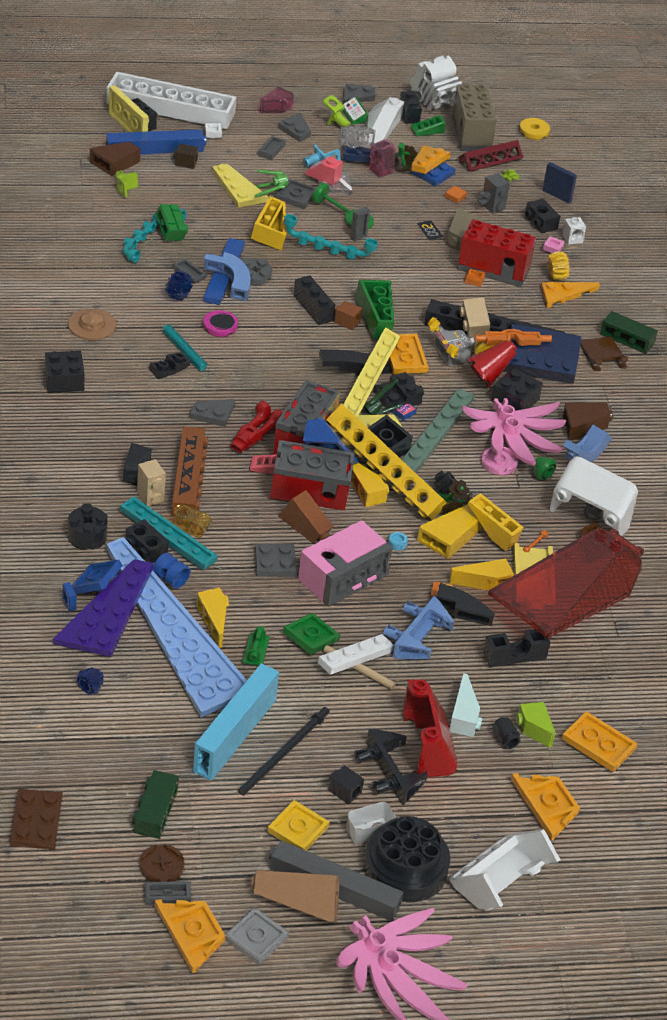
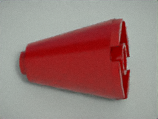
(492, 361)

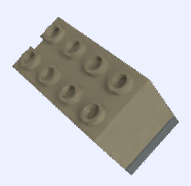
(473, 117)

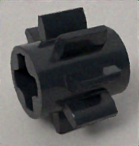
(443, 481)

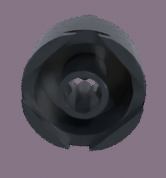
(87, 527)

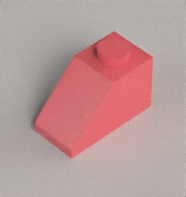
(326, 170)

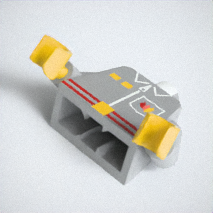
(451, 345)

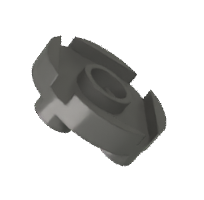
(259, 270)

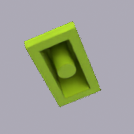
(536, 722)

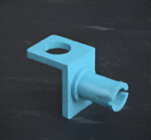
(319, 155)

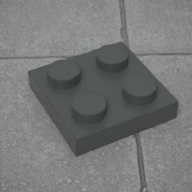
(275, 560)

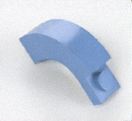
(234, 269)
(590, 446)

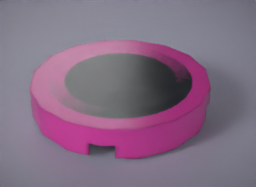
(220, 323)

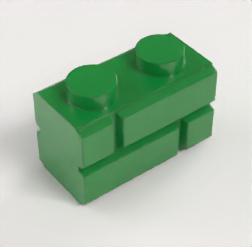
(171, 222)

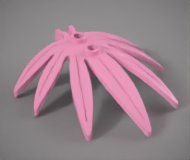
(513, 426)
(378, 952)

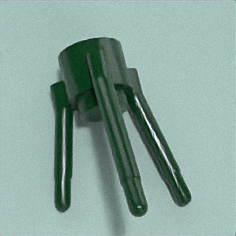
(373, 406)

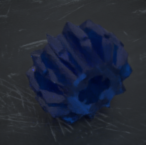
(179, 285)

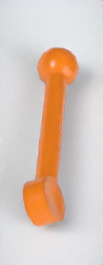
(544, 534)

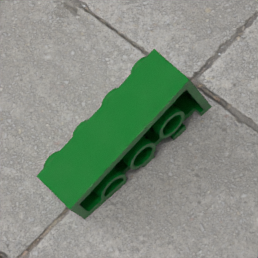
(377, 303)

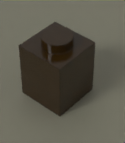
(186, 156)

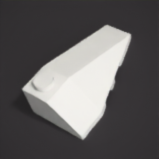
(385, 117)

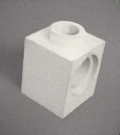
(574, 230)

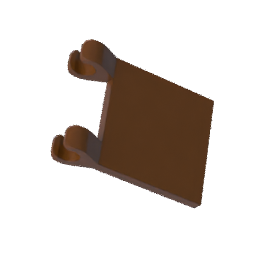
(602, 350)

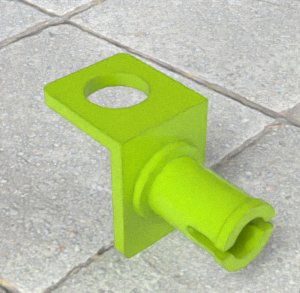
(337, 112)
(126, 182)

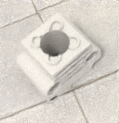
(435, 82)

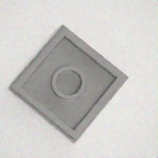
(256, 936)

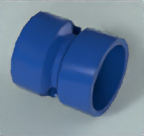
(171, 570)

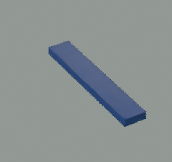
(220, 281)

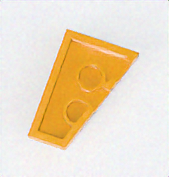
(429, 158)

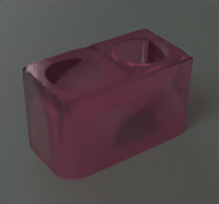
(382, 158)

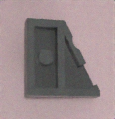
(295, 127)

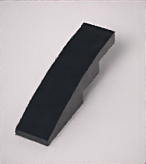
(347, 360)

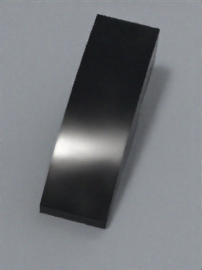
(464, 605)

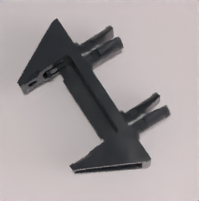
(379, 745)

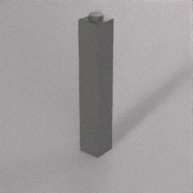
(353, 888)

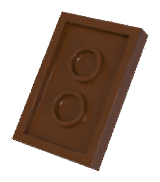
(36, 819)

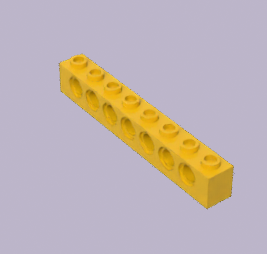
(434, 502)

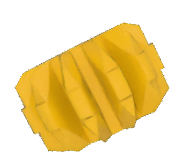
(558, 266)

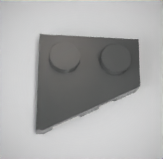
(363, 93)
(213, 412)

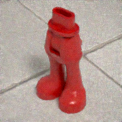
(249, 433)

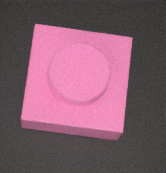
(553, 245)

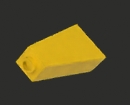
(449, 531)

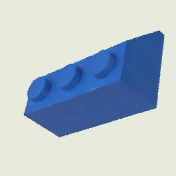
(322, 435)

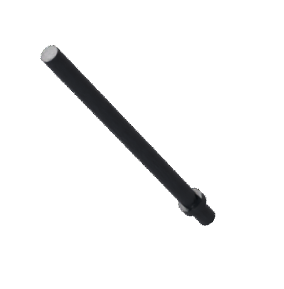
(316, 718)

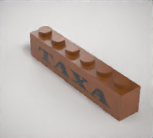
(190, 468)

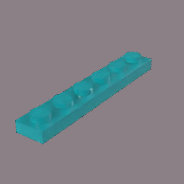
(177, 538)

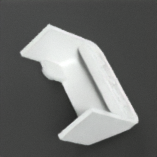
(599, 488)
(502, 865)

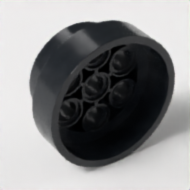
(408, 857)

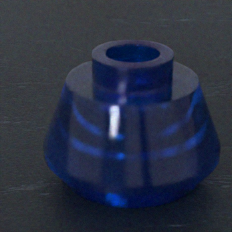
(90, 680)

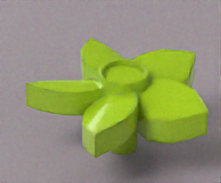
(510, 174)

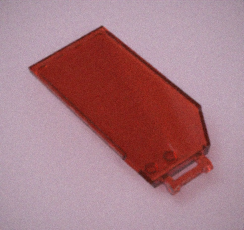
(573, 582)

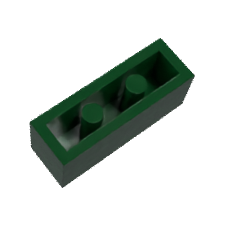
(629, 332)
(155, 804)

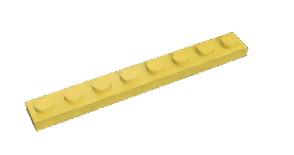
(371, 372)

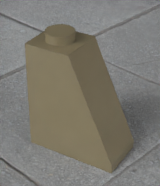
(459, 226)

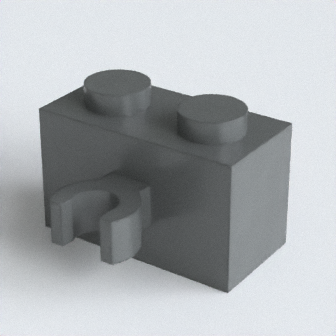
(494, 193)

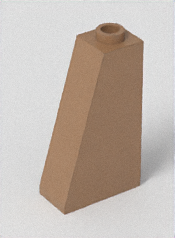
(305, 892)

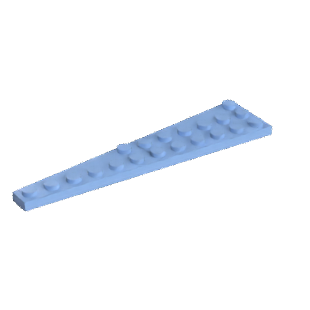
(196, 659)

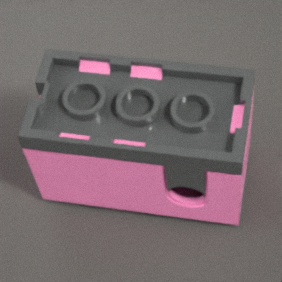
(344, 563)

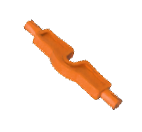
(522, 338)

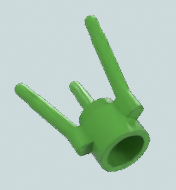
(279, 181)

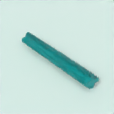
(184, 347)

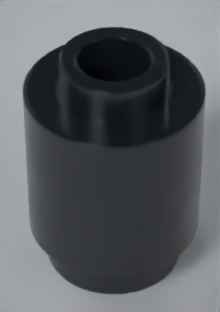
(506, 732)

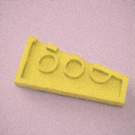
(237, 186)

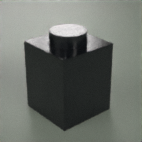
(346, 784)

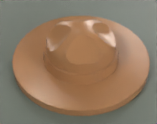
(92, 324)

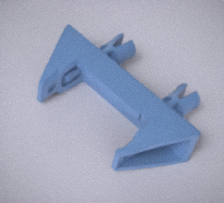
(410, 639)

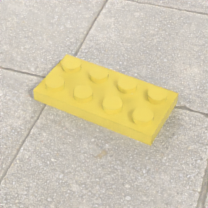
(126, 111)

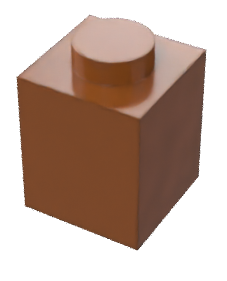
(348, 315)

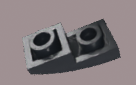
(173, 364)

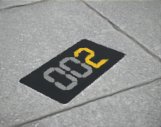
(430, 230)

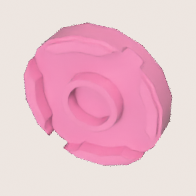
(499, 464)

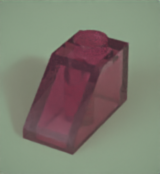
(277, 101)

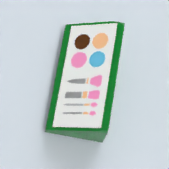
(355, 111)

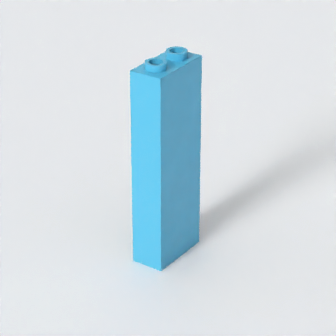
(235, 722)

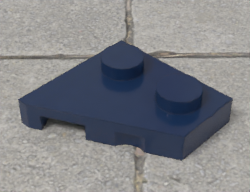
(356, 154)

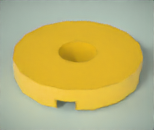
(534, 128)

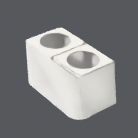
(374, 813)

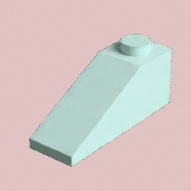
(466, 710)

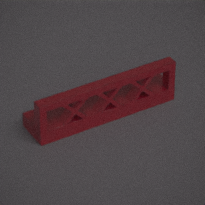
(491, 151)

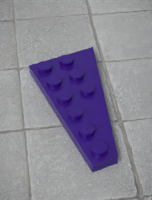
(106, 616)

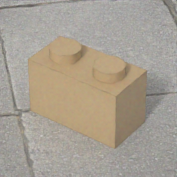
(475, 316)
(151, 482)

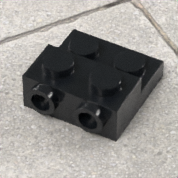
(403, 392)

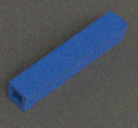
(159, 141)

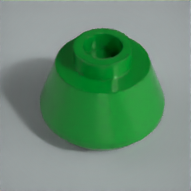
(544, 467)

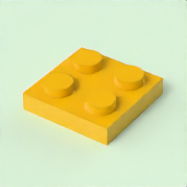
(298, 826)

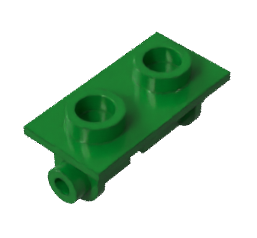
(256, 647)

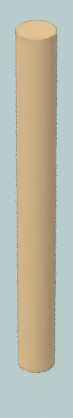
(367, 671)

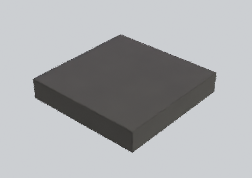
(296, 194)

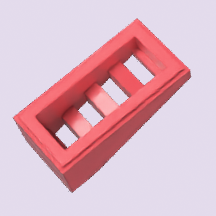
(267, 464)

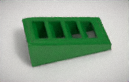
(429, 126)

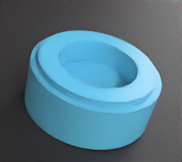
(398, 541)

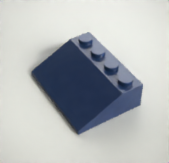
(549, 360)

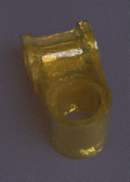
(192, 521)

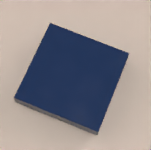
(559, 182)

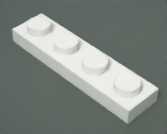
(356, 654)

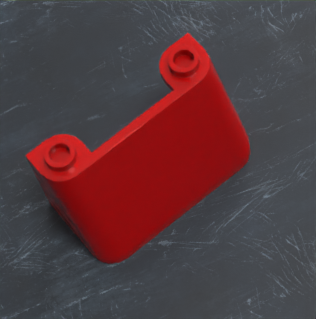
(437, 748)

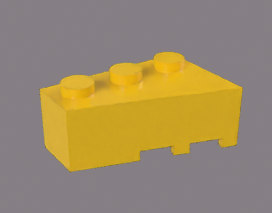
(269, 225)

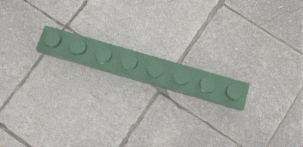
(437, 430)

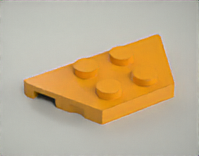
(548, 801)
(192, 930)

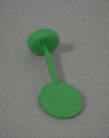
(321, 194)

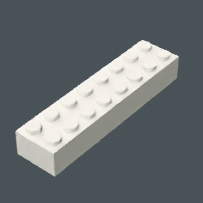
(177, 100)

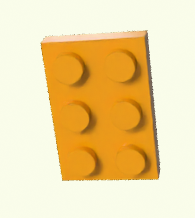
(408, 355)
(599, 741)

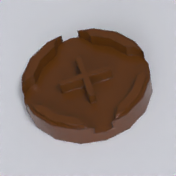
(162, 863)

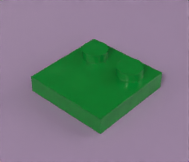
(311, 633)

